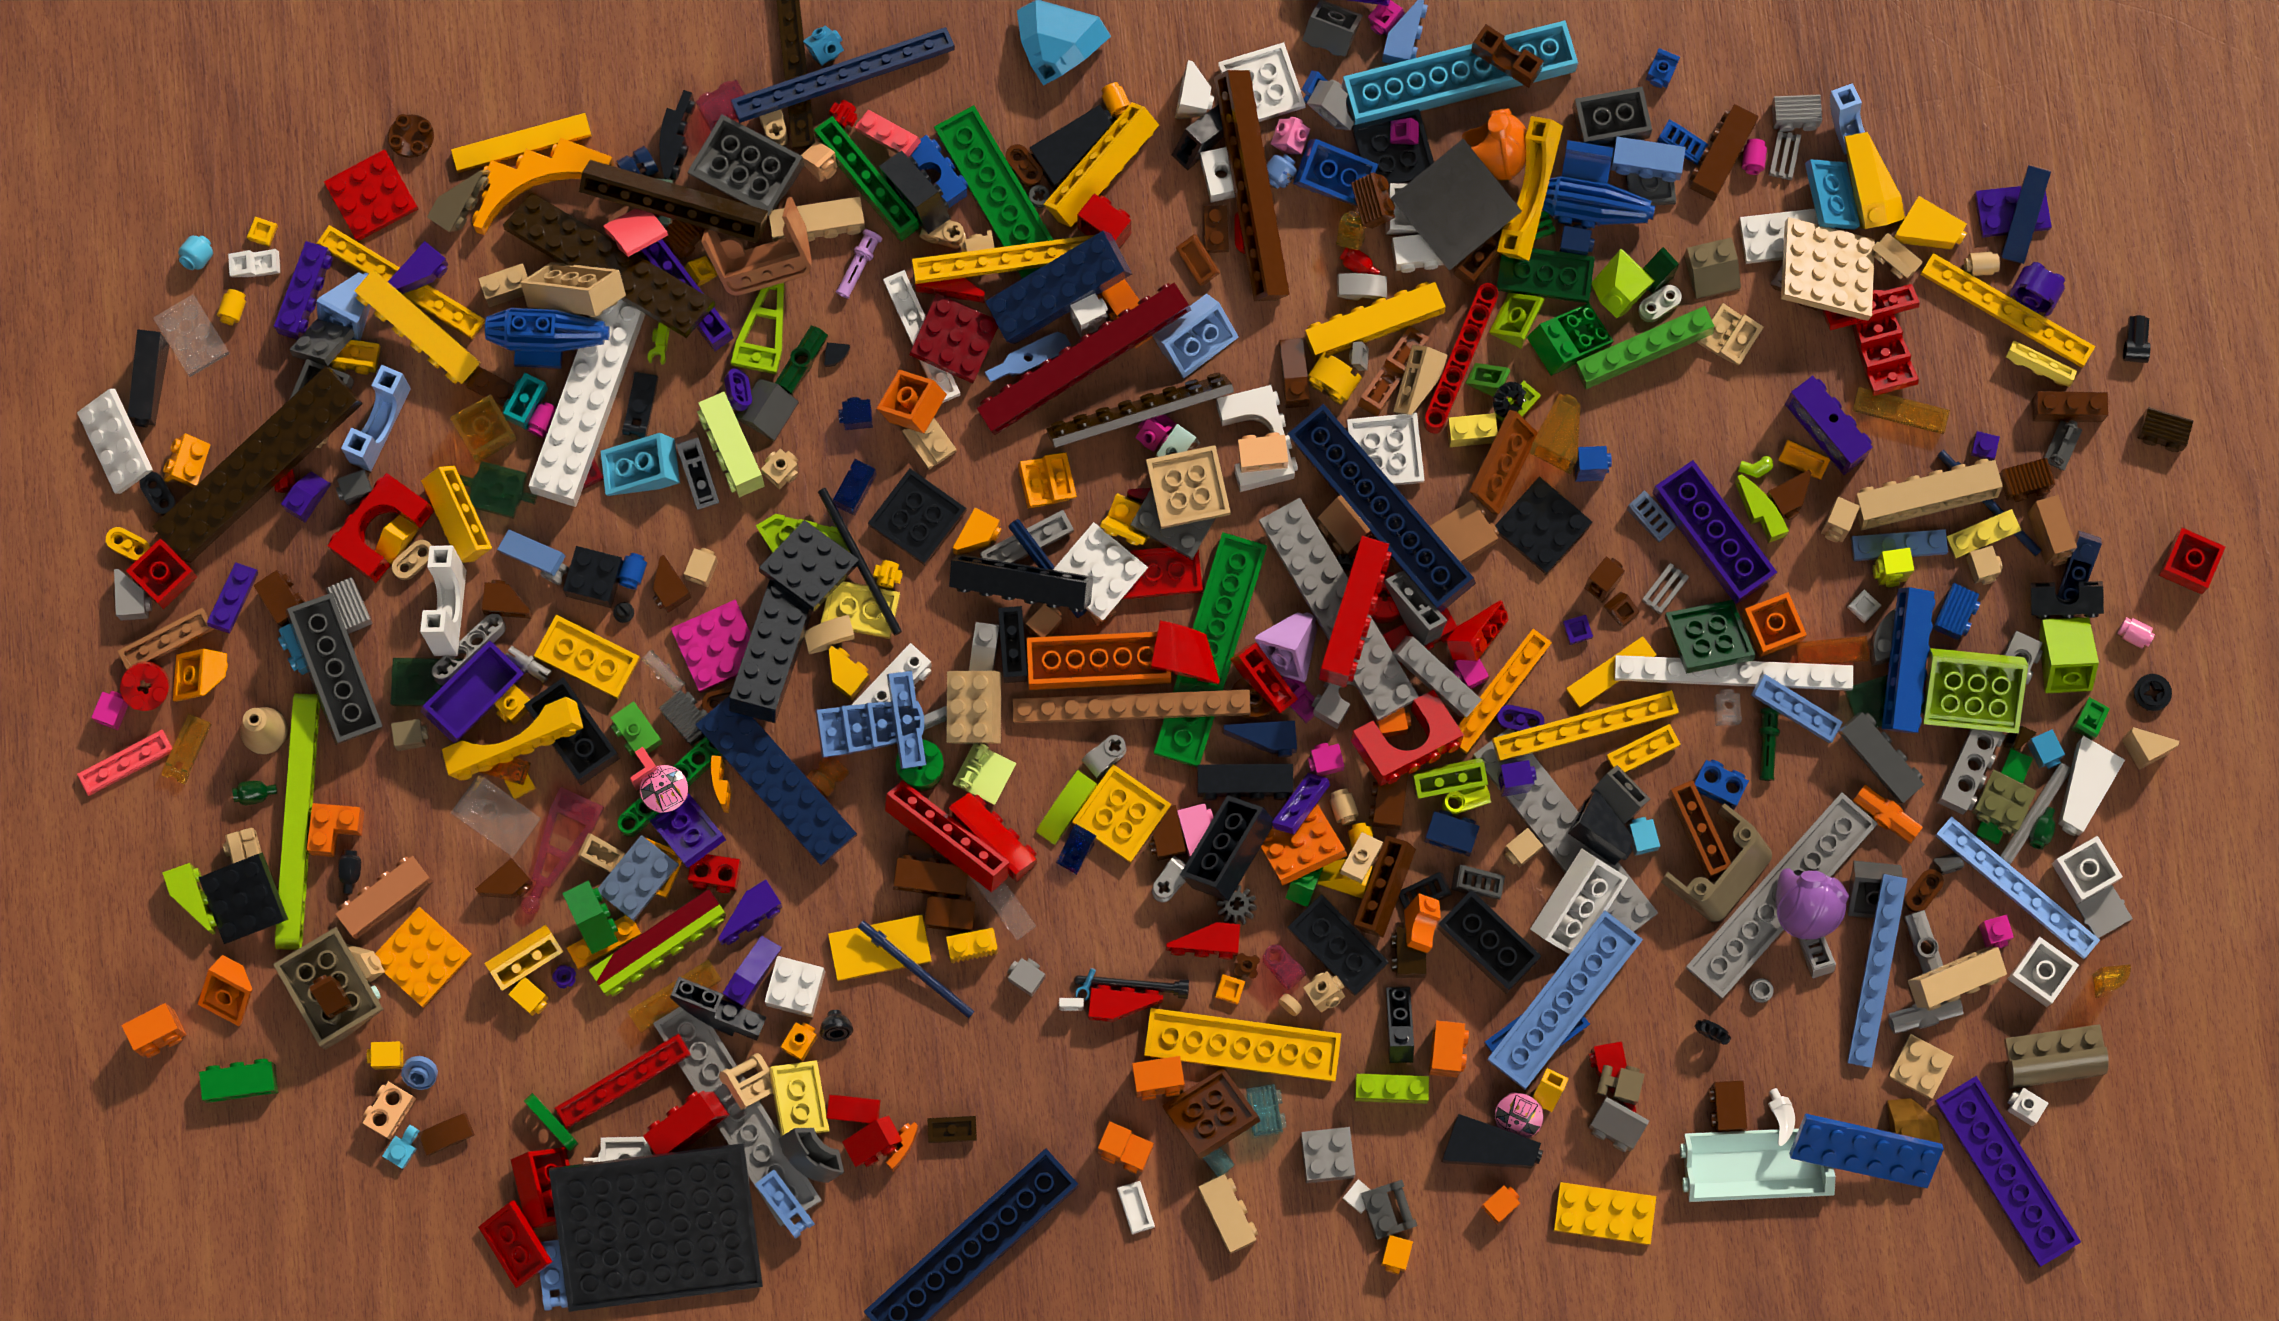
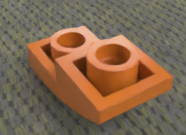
(908, 1135)

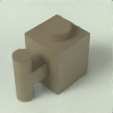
(1626, 1085)

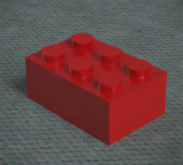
(686, 1123)

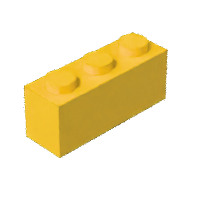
(523, 957)

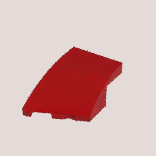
(1184, 653)

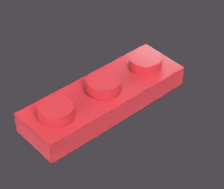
(887, 133)

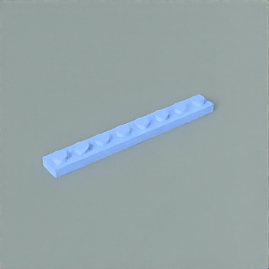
(2017, 887)

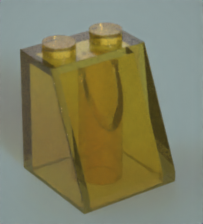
(1559, 434)

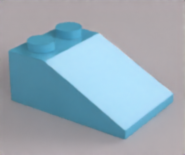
(640, 465)

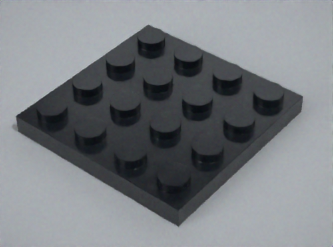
(1456, 204)

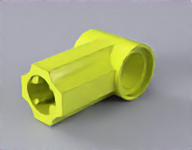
(1468, 799)

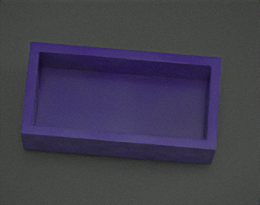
(471, 692)

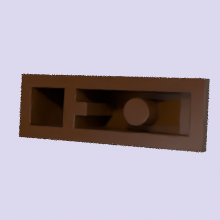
(1294, 373)

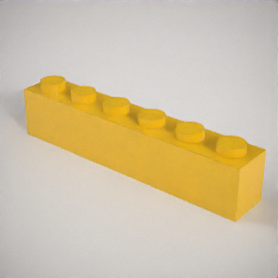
(1101, 163)
(1375, 320)
(417, 326)

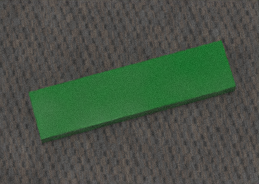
(2015, 767)

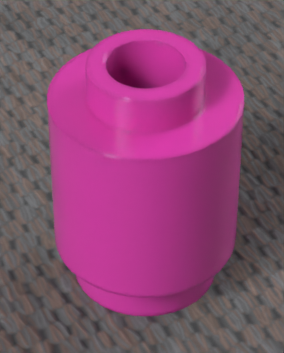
(1754, 156)
(541, 419)

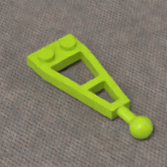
(756, 356)

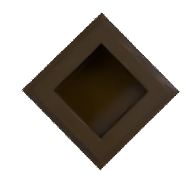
(2017, 740)

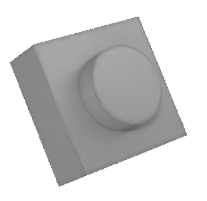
(1359, 356)

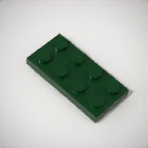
(1548, 275)

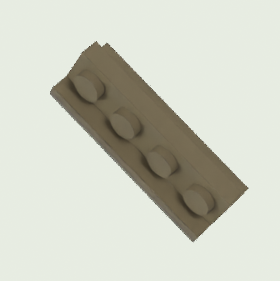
(2055, 1056)

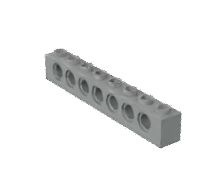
(1951, 795)

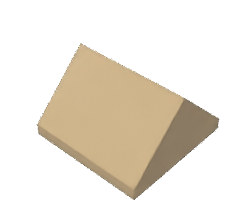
(2147, 747)

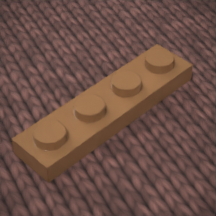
(166, 639)

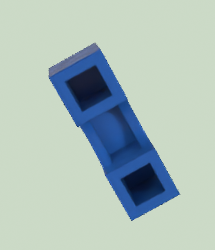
(929, 157)

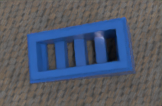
(1673, 127)

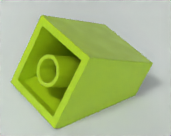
(2068, 655)

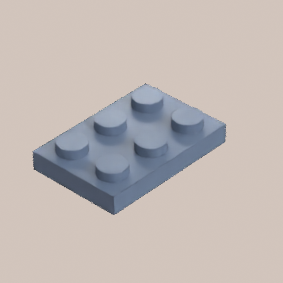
(637, 878)

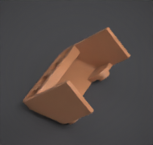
(763, 265)

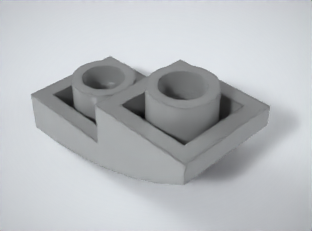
(1360, 285)

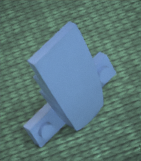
(877, 724)

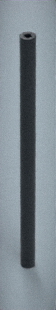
(863, 568)

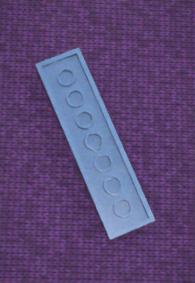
(1564, 1000)

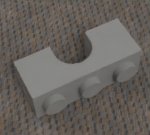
(1331, 706)

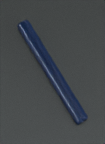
(1034, 550)

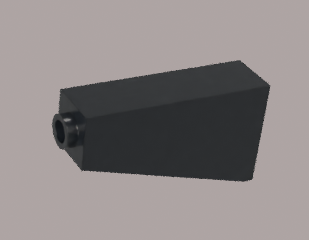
(1068, 146)
(147, 377)
(1487, 1145)

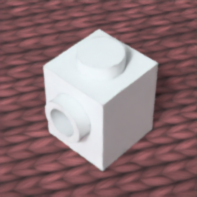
(2026, 1106)

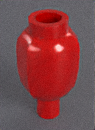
(1358, 261)

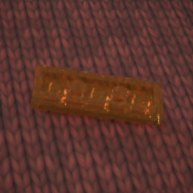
(1833, 651)

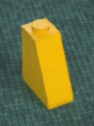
(1930, 227)

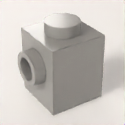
(1026, 975)

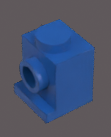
(1667, 61)

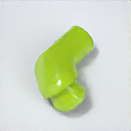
(1758, 469)

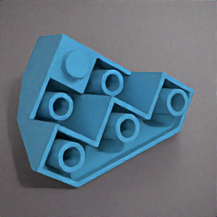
(1058, 37)

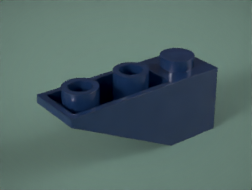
(2079, 564)

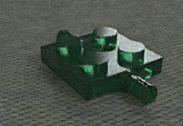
(498, 489)

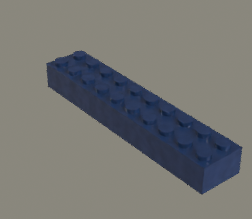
(1382, 508)
(976, 1243)

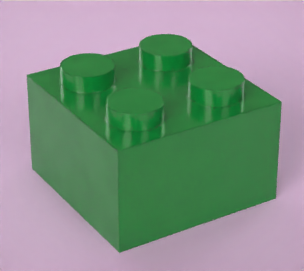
(591, 916)

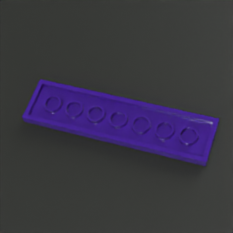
(2007, 1171)

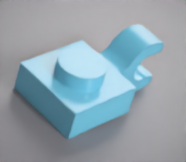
(401, 1150)

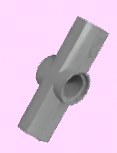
(1920, 931)
(1922, 1018)

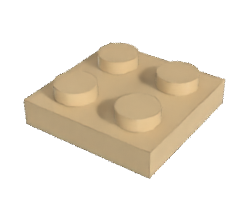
(1920, 1066)

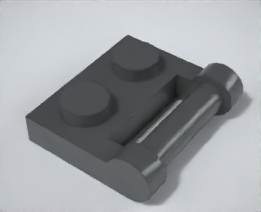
(1381, 1212)

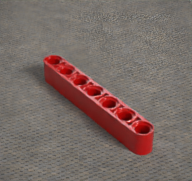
(1458, 368)

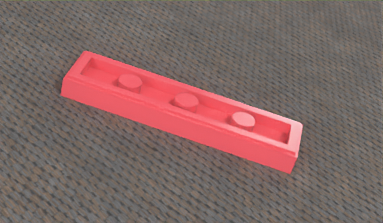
(125, 762)

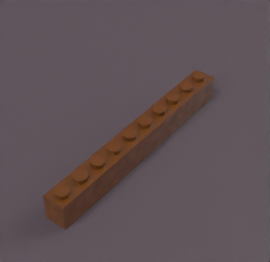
(1251, 185)

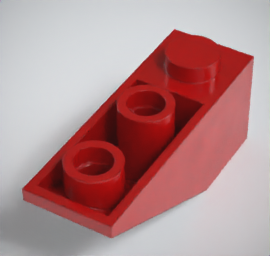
(1476, 634)
(1214, 939)
(1114, 1005)

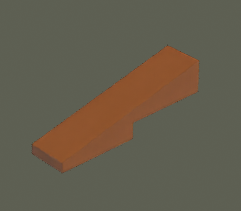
(1391, 372)

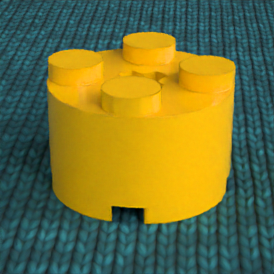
(1334, 378)

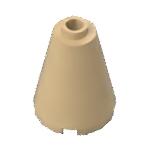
(263, 730)

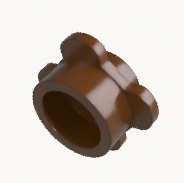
(1241, 970)

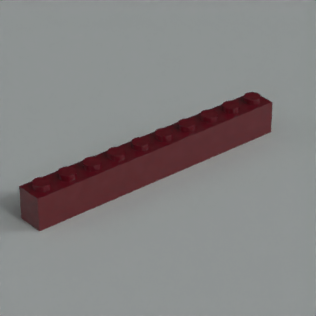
(1084, 358)

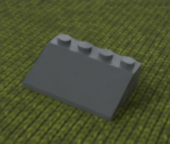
(746, 165)

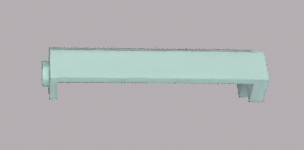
(1749, 1167)

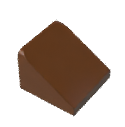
(1621, 608)

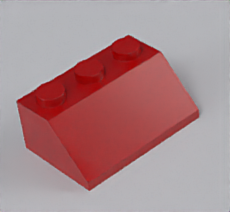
(534, 1184)

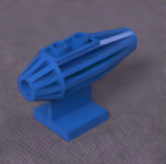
(1584, 191)
(543, 334)

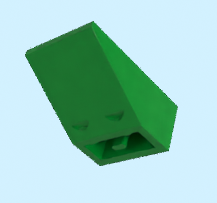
(1569, 338)

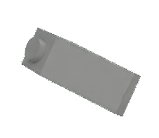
(984, 647)

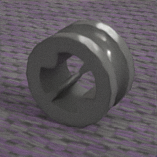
(1038, 188)

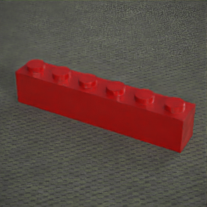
(947, 836)

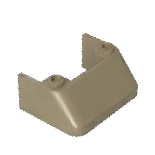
(1717, 899)

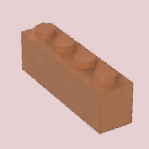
(383, 897)

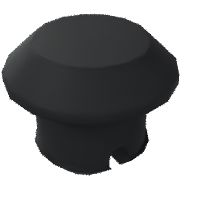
(623, 612)

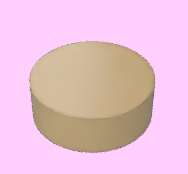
(1290, 1004)

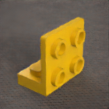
(1120, 518)

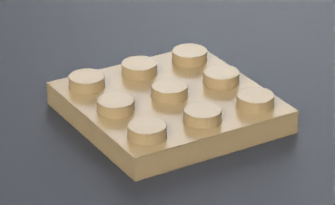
(1188, 487)

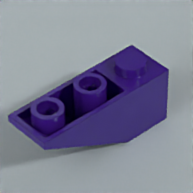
(753, 907)

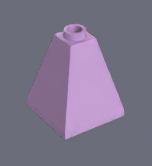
(1290, 645)

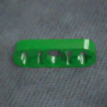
(551, 1122)

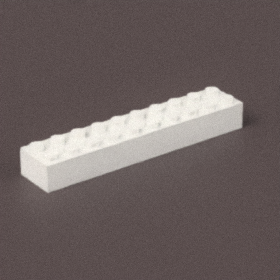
(585, 408)

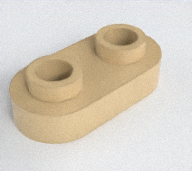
(412, 559)

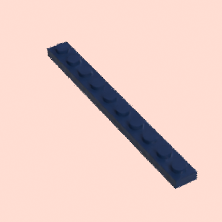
(842, 75)

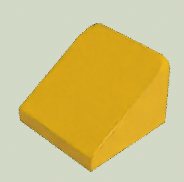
(701, 270)

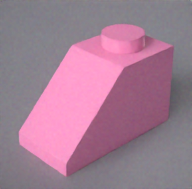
(1194, 824)

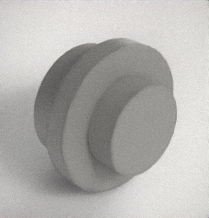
(1761, 990)

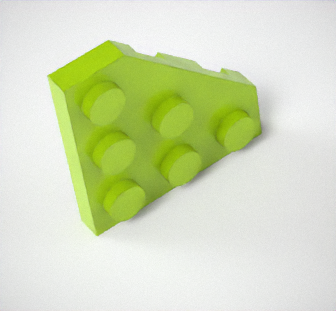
(778, 527)

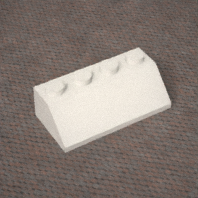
(1578, 901)

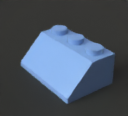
(1196, 336)

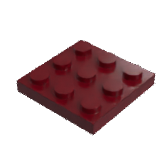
(954, 338)

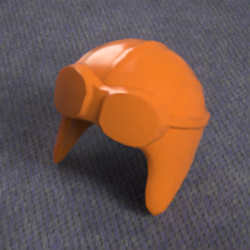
(1500, 144)

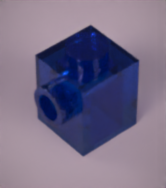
(856, 414)

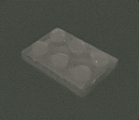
(191, 335)

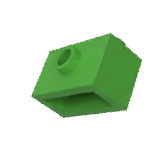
(635, 729)

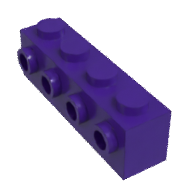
(303, 290)

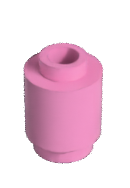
(2136, 632)

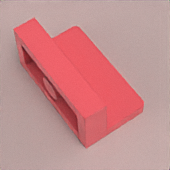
(648, 766)

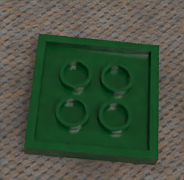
(1709, 636)

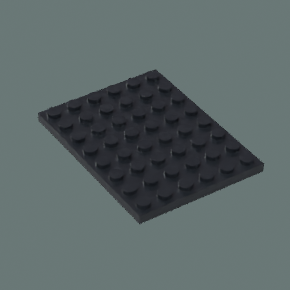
(656, 1227)

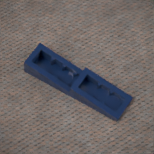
(2025, 214)

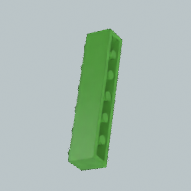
(1645, 347)

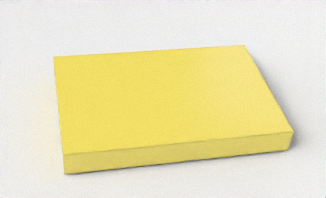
(861, 607)
(799, 1097)

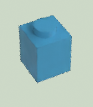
(2046, 749)

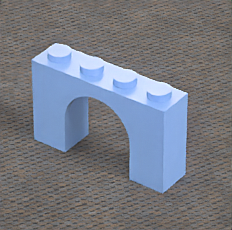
(390, 394)

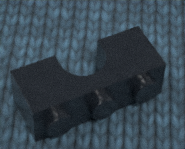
(2087, 601)

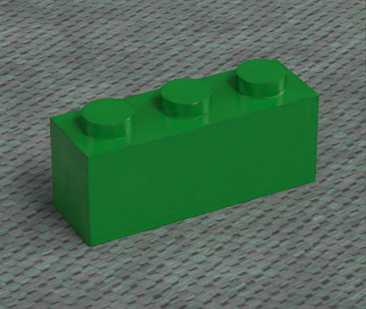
(238, 1081)

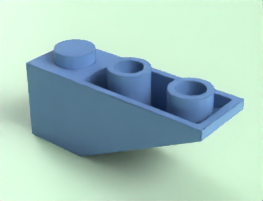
(1402, 36)

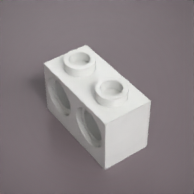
(1088, 314)

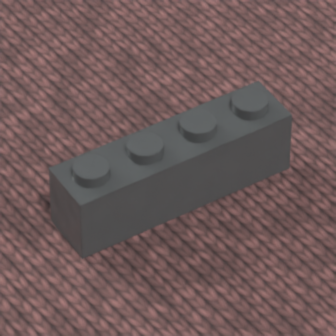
(1880, 757)

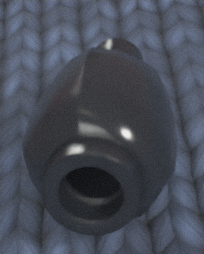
(349, 870)

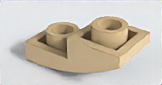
(827, 633)

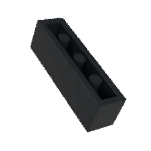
(1245, 781)

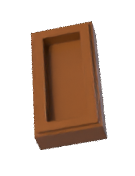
(1198, 260)

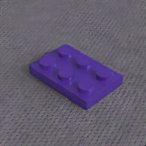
(1997, 207)
(688, 831)

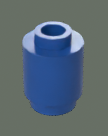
(632, 571)

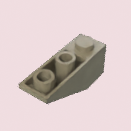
(453, 206)

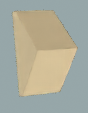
(599, 853)

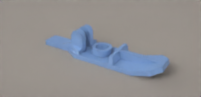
(1039, 351)

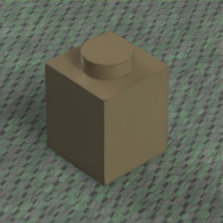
(409, 734)

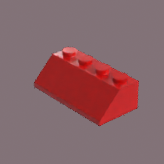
(987, 826)

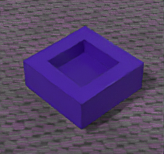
(1985, 445)
(1577, 629)

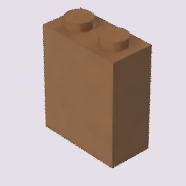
(2052, 530)
(1466, 531)

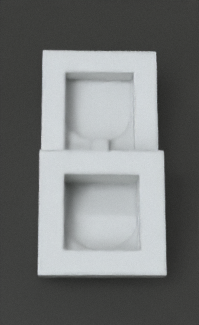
(254, 263)

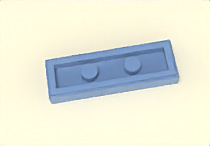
(531, 552)

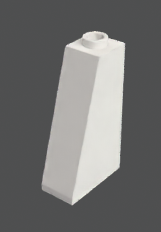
(2088, 782)

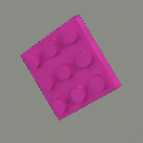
(713, 644)

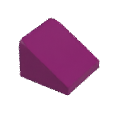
(1404, 131)

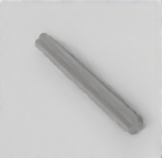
(2036, 811)

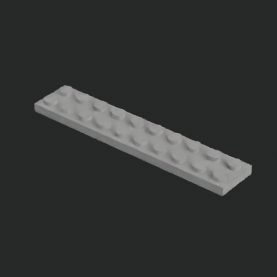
(1323, 587)
(1550, 818)
(1756, 921)
(744, 1126)

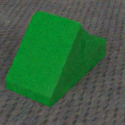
(2091, 719)

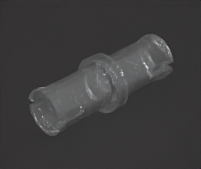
(663, 671)

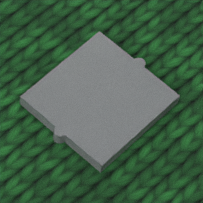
(2104, 912)

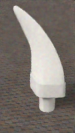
(1784, 1113)

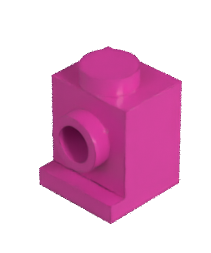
(1381, 13)

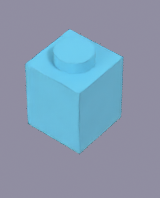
(1644, 836)

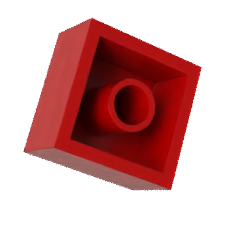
(1100, 216)
(2192, 561)
(161, 573)

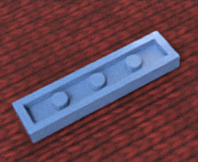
(1920, 543)
(1796, 708)

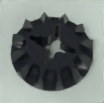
(1501, 403)
(2157, 683)
(1713, 1031)

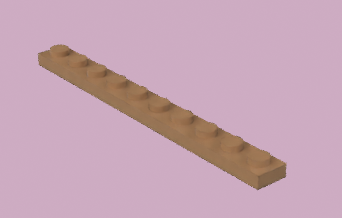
(1131, 706)

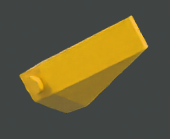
(1873, 187)

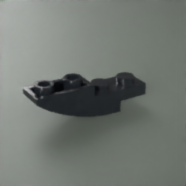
(671, 143)
(712, 1010)

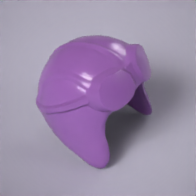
(1810, 903)

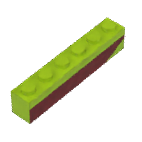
(657, 943)

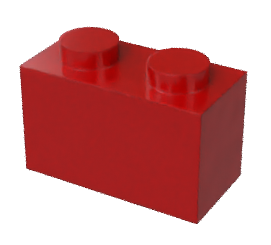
(872, 1141)

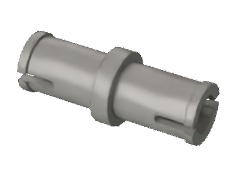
(528, 664)

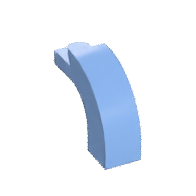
(1845, 112)

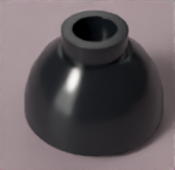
(836, 1027)

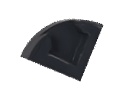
(835, 353)

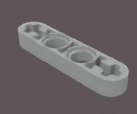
(467, 648)

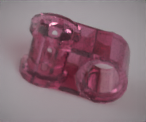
(1287, 970)

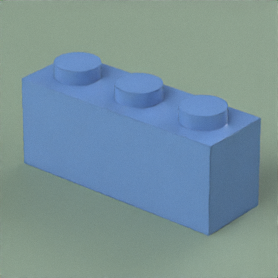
(1648, 159)

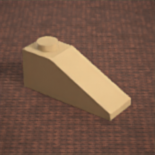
(1420, 376)

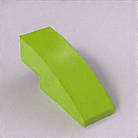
(1761, 509)
(1066, 807)

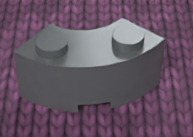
(1882, 640)
(811, 1155)

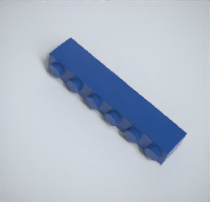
(1908, 660)

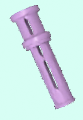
(860, 252)

